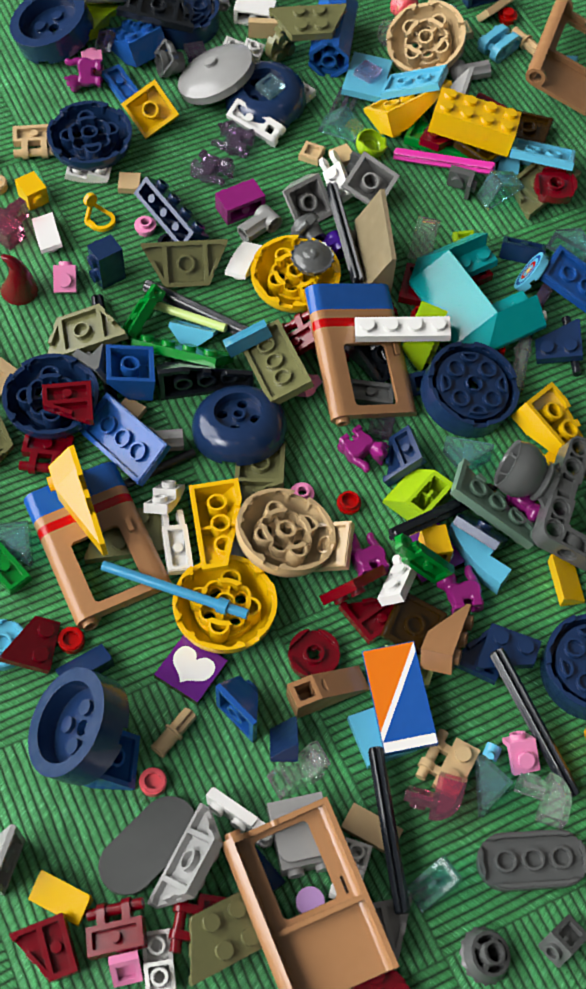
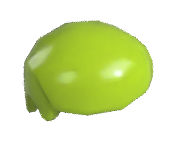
(371, 142)

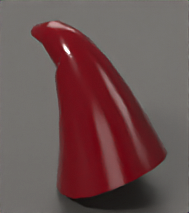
(20, 284)

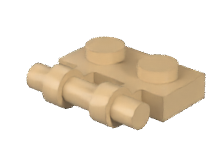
(30, 136)
(458, 760)

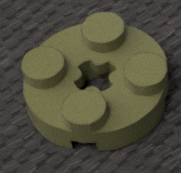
(279, 46)

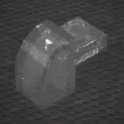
(424, 236)
(293, 777)
(553, 796)

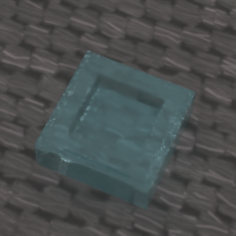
(270, 86)

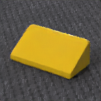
(565, 582)
(60, 897)

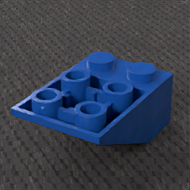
(136, 42)

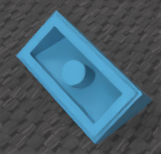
(247, 338)

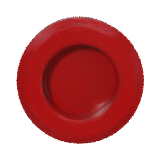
(71, 640)

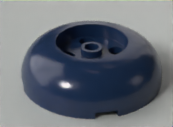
(287, 104)
(89, 135)
(25, 384)
(225, 429)

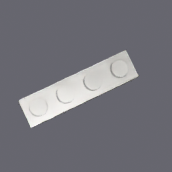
(402, 329)

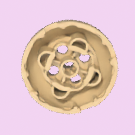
(424, 26)
(290, 521)

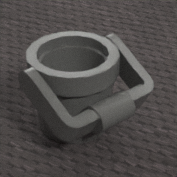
(169, 61)
(307, 227)

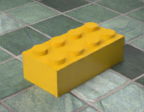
(475, 121)

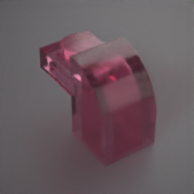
(11, 223)
(443, 801)

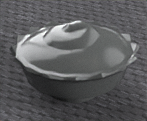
(312, 257)
(485, 955)

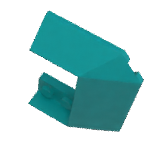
(446, 282)

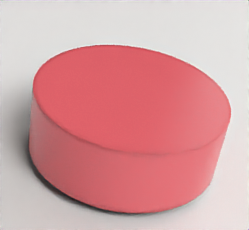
(153, 782)

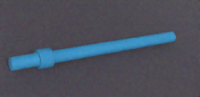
(220, 605)

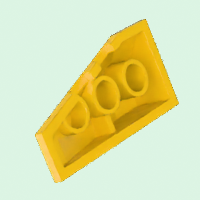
(72, 492)

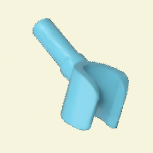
(492, 751)

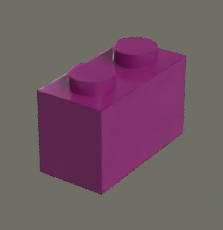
(239, 201)

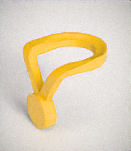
(90, 200)

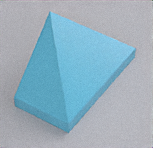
(191, 333)

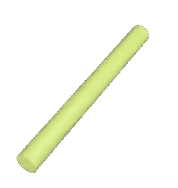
(192, 317)

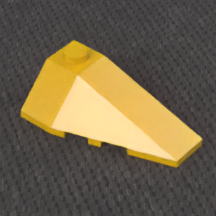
(401, 113)
(548, 419)
(215, 516)

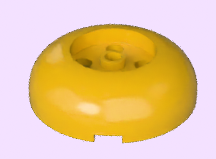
(274, 259)
(218, 633)

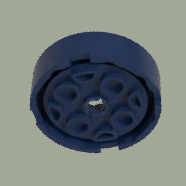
(206, 21)
(34, 25)
(466, 410)
(565, 666)
(58, 735)

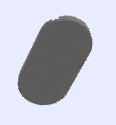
(144, 846)
(531, 860)

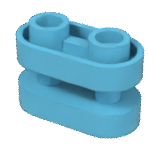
(499, 43)

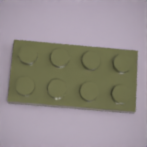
(278, 366)

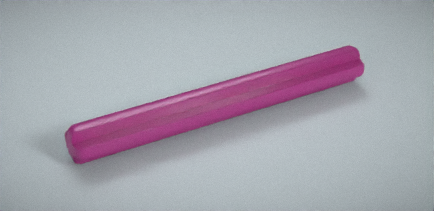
(443, 161)

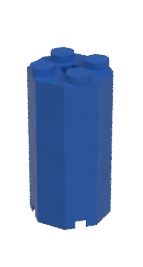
(333, 54)

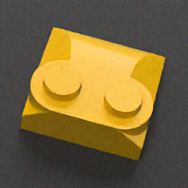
(150, 109)

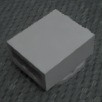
(295, 845)

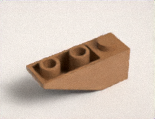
(444, 642)
(325, 689)

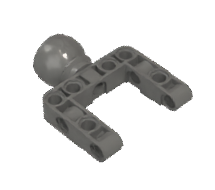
(555, 484)

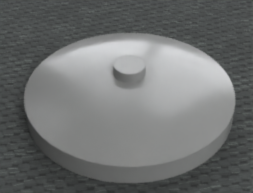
(216, 74)

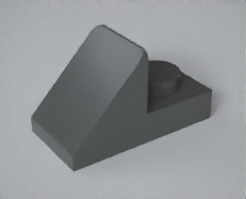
(95, 361)

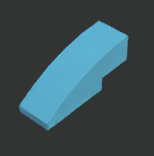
(476, 554)

